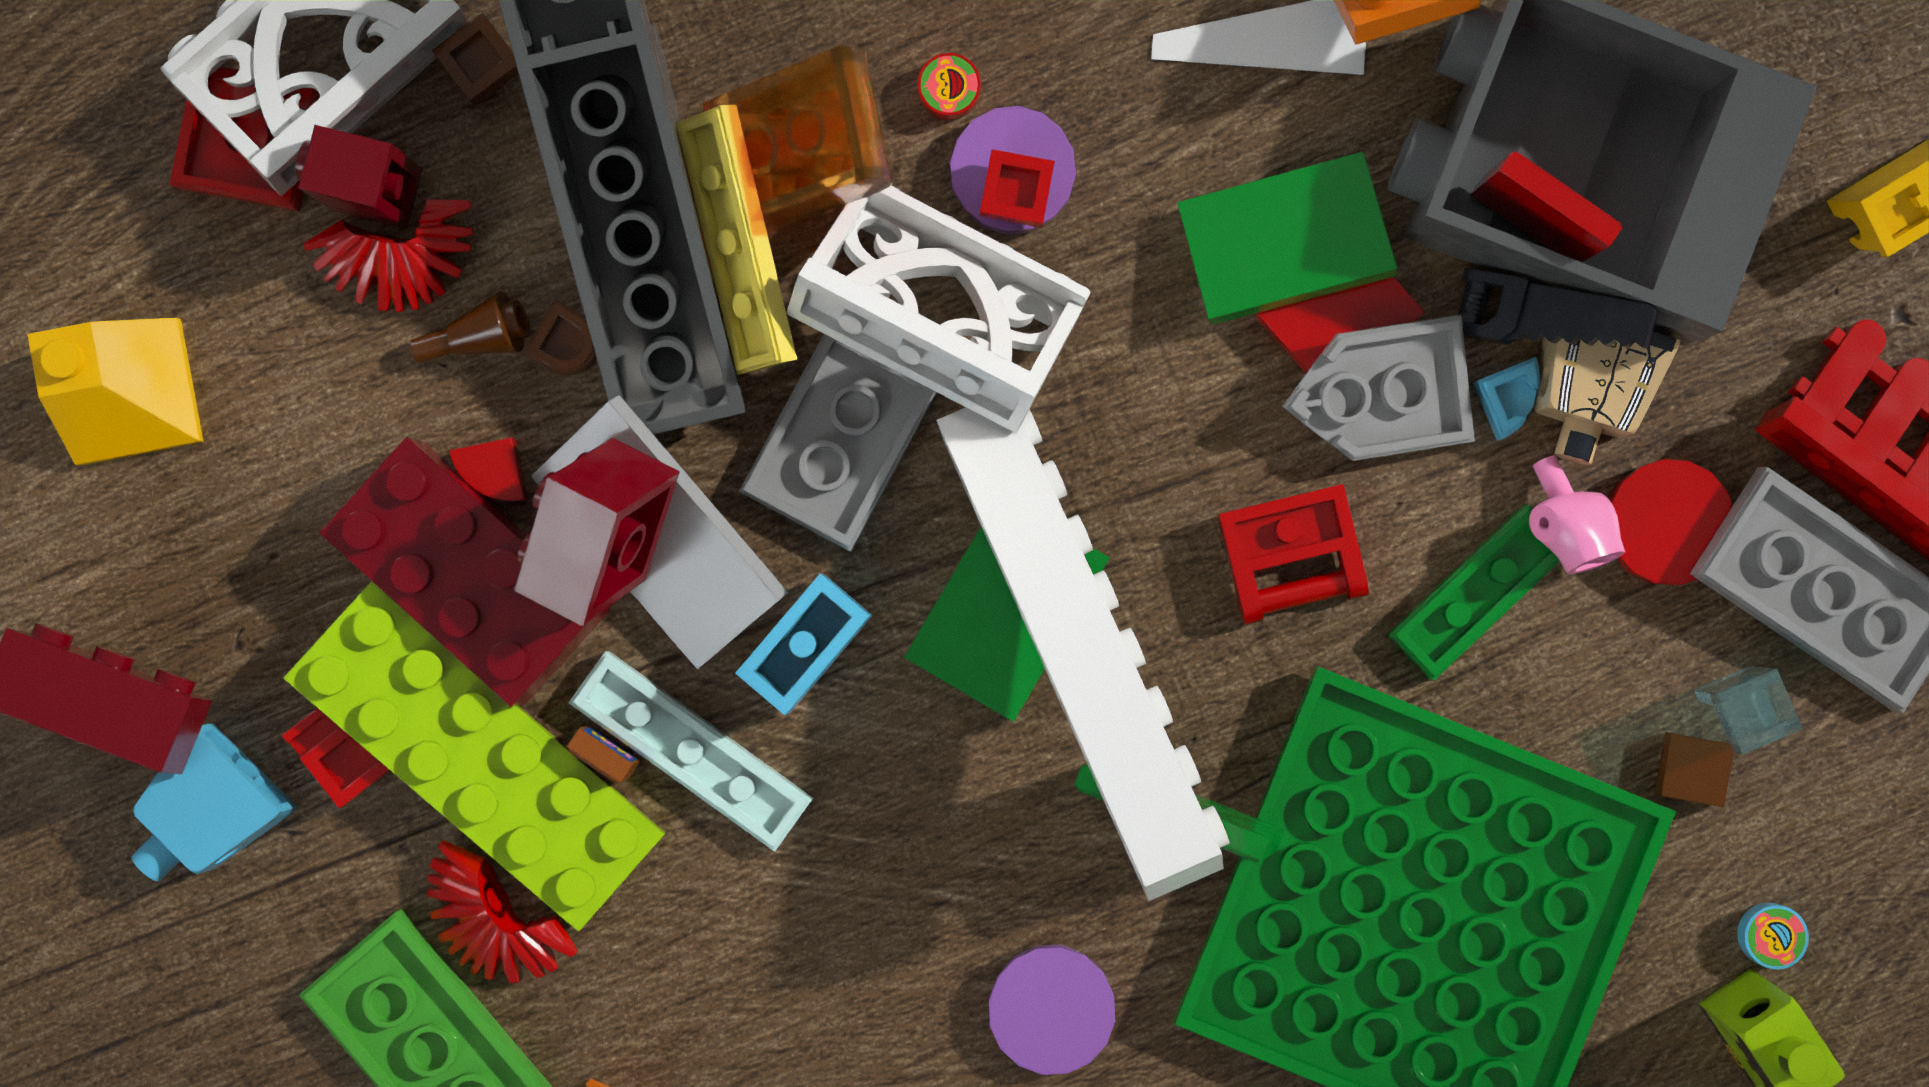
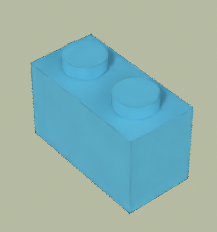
(804, 644)

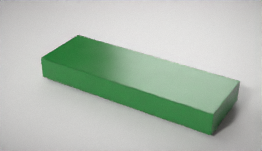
(1473, 596)

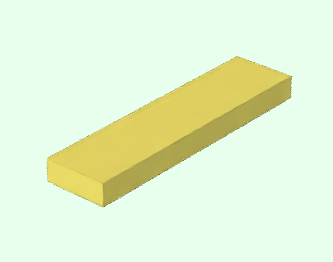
(736, 239)

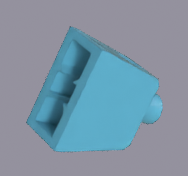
(208, 809)

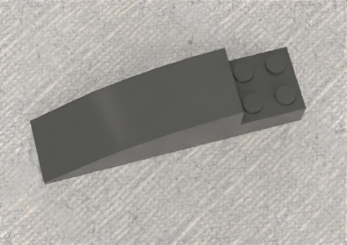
(626, 205)

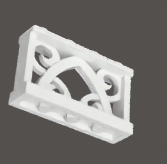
(342, 103)
(931, 243)

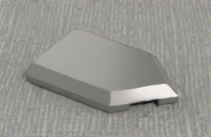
(1389, 390)

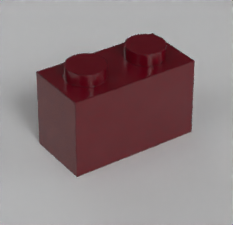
(358, 176)

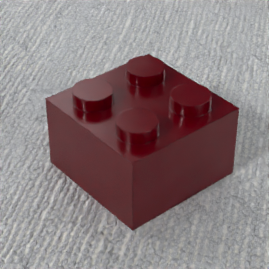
(594, 530)

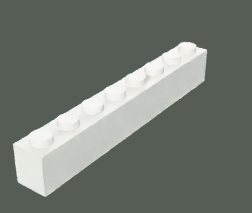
(1085, 654)

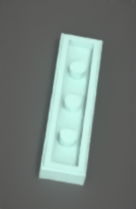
(690, 750)

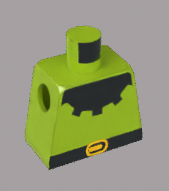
(1778, 1044)

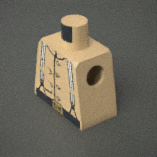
(1599, 390)

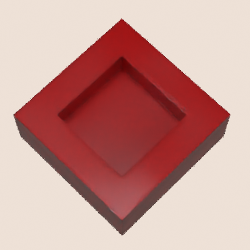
(1016, 188)

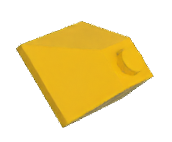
(117, 387)

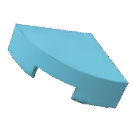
(1509, 396)

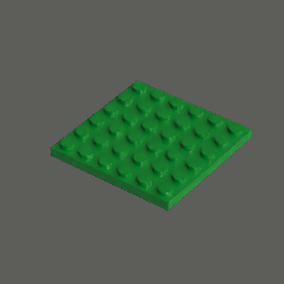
(1427, 907)

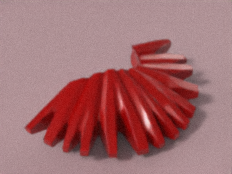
(396, 262)
(488, 919)

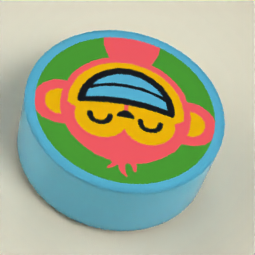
(1773, 935)

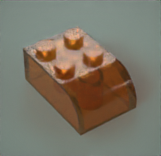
(812, 135)

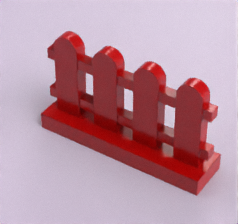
(1855, 453)

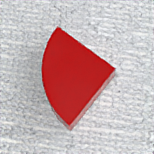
(492, 469)

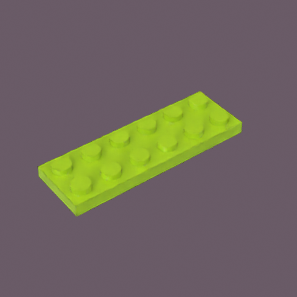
(475, 757)

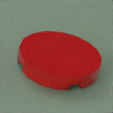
(1667, 519)

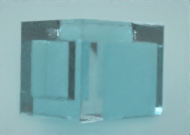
(1751, 707)

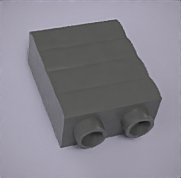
(1630, 118)

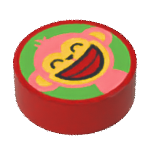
(949, 86)

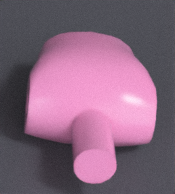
(1574, 525)

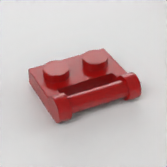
(1286, 533)

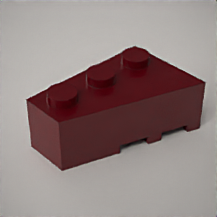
(99, 698)

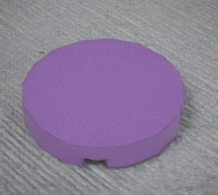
(1017, 132)
(1051, 1009)

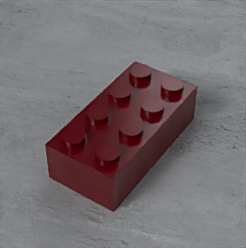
(454, 570)

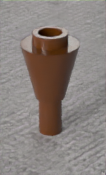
(488, 328)

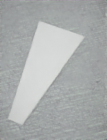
(1286, 37)

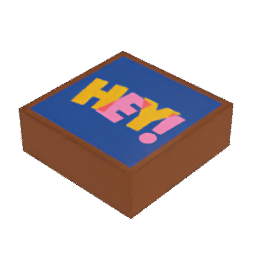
(603, 754)

